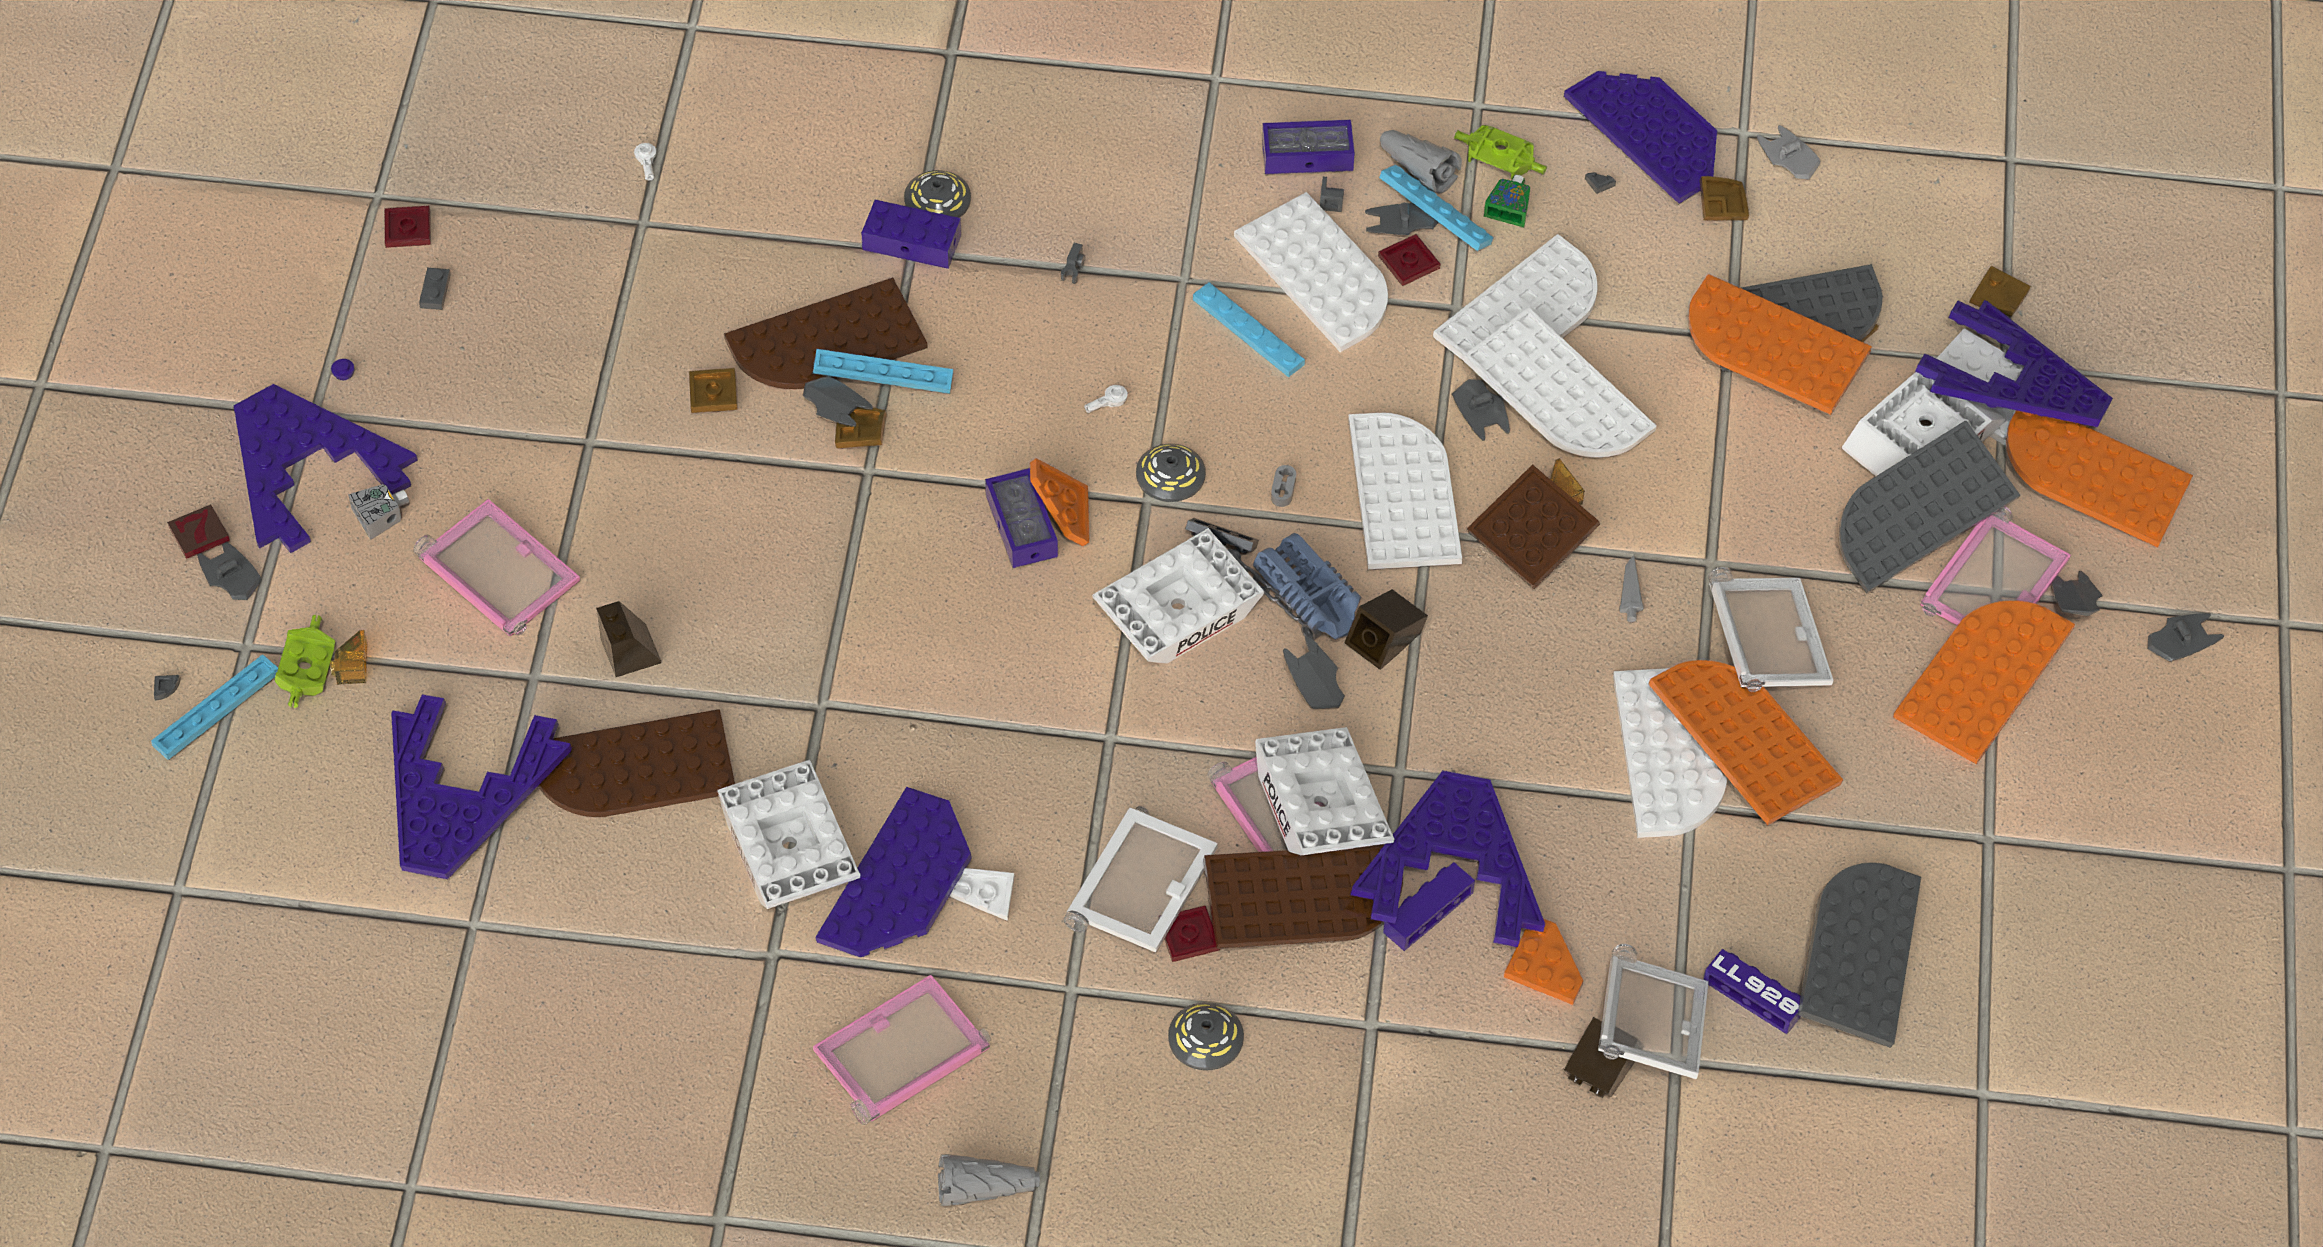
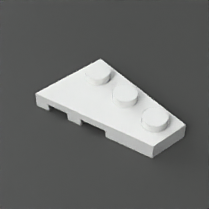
(986, 891)

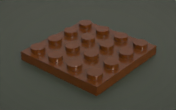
(1533, 526)

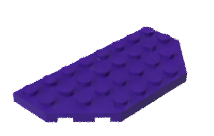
(1650, 127)
(901, 878)

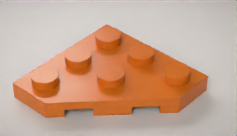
(1064, 499)
(1545, 964)

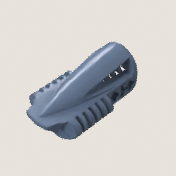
(1317, 593)

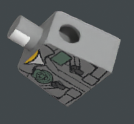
(377, 508)

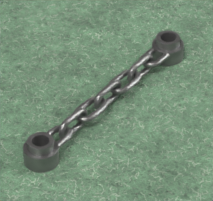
(1305, 629)

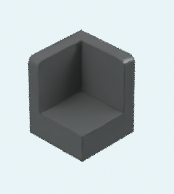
(1331, 198)

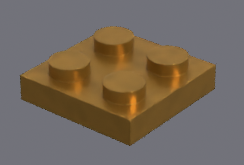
(713, 390)

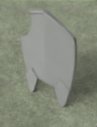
(1790, 153)

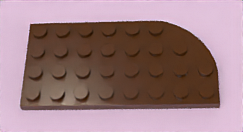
(859, 322)
(642, 766)
(1288, 897)

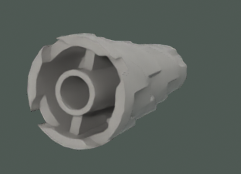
(1423, 159)
(975, 1179)

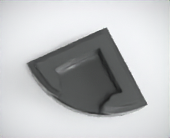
(1599, 182)
(165, 686)

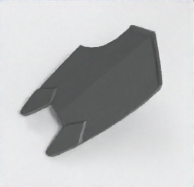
(1400, 219)
(834, 400)
(1480, 407)
(231, 572)
(2077, 595)
(2182, 637)
(1315, 676)

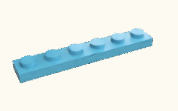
(1436, 207)
(1248, 329)
(883, 371)
(215, 707)

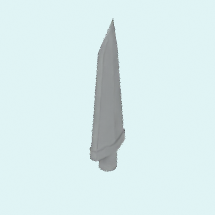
(1631, 596)

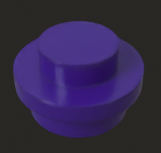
(342, 369)

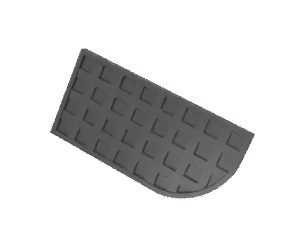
(1839, 299)
(1921, 505)
(1861, 951)

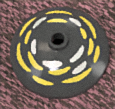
(938, 193)
(1170, 481)
(1206, 1047)

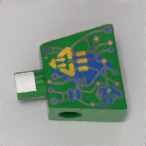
(1508, 201)

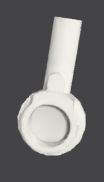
(645, 155)
(1114, 397)

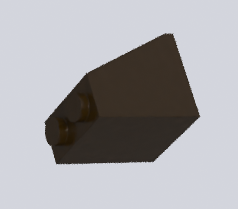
(1384, 628)
(625, 639)
(1592, 1067)

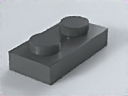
(434, 288)

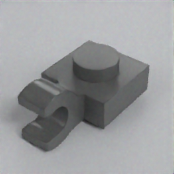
(1074, 261)

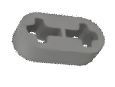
(1279, 484)

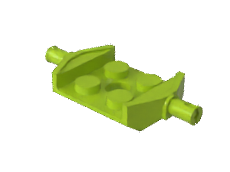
(1514, 159)
(307, 646)

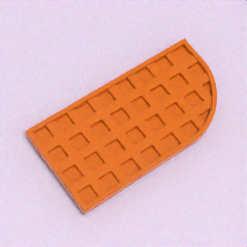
(1774, 344)
(2096, 474)
(1983, 675)
(1746, 737)

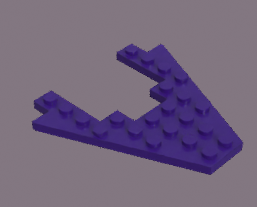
(2044, 386)
(284, 429)
(1462, 820)
(446, 823)

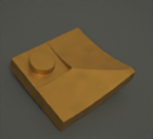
(1723, 199)
(2001, 291)
(867, 431)

